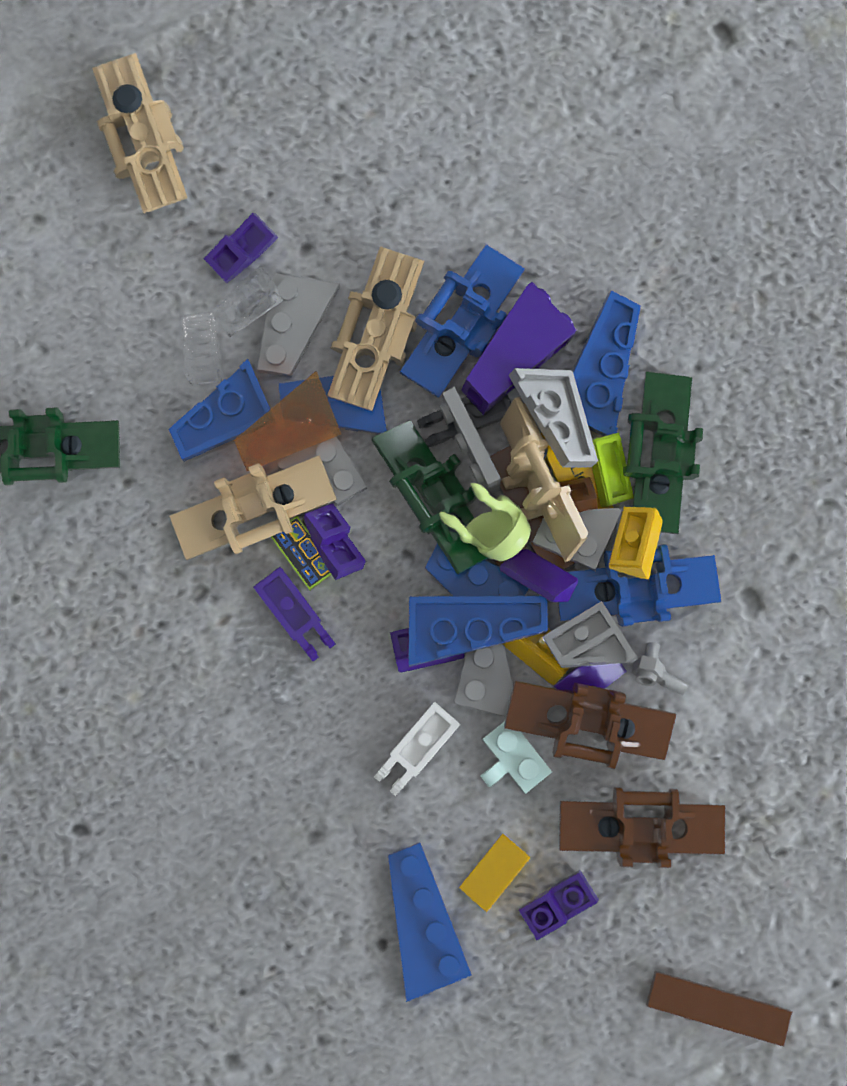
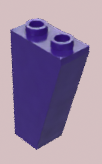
(524, 341)

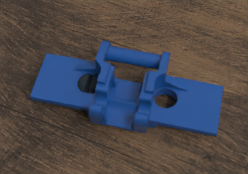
(471, 327)
(644, 599)

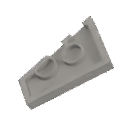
(293, 322)
(558, 412)
(470, 441)

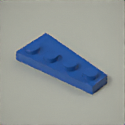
(604, 362)
(463, 624)
(425, 933)

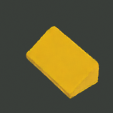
(636, 541)
(537, 656)
(494, 872)

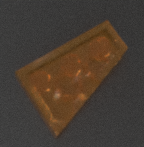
(290, 426)

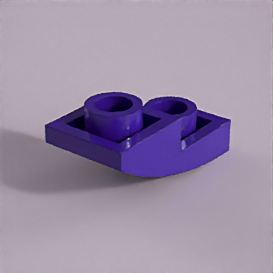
(558, 905)

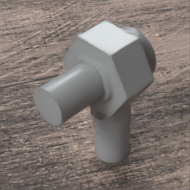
(650, 670)

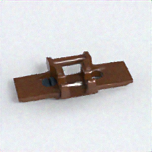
(594, 710)
(641, 839)

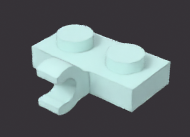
(514, 757)

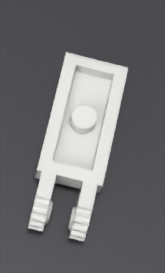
(419, 745)

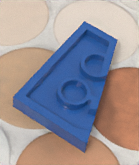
(221, 415)
(347, 415)
(479, 580)

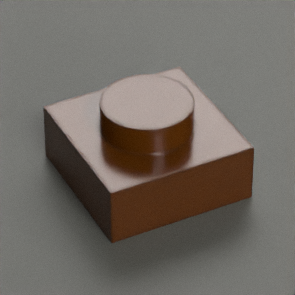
(582, 493)

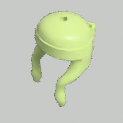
(494, 533)

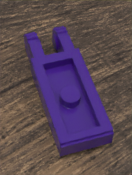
(292, 610)

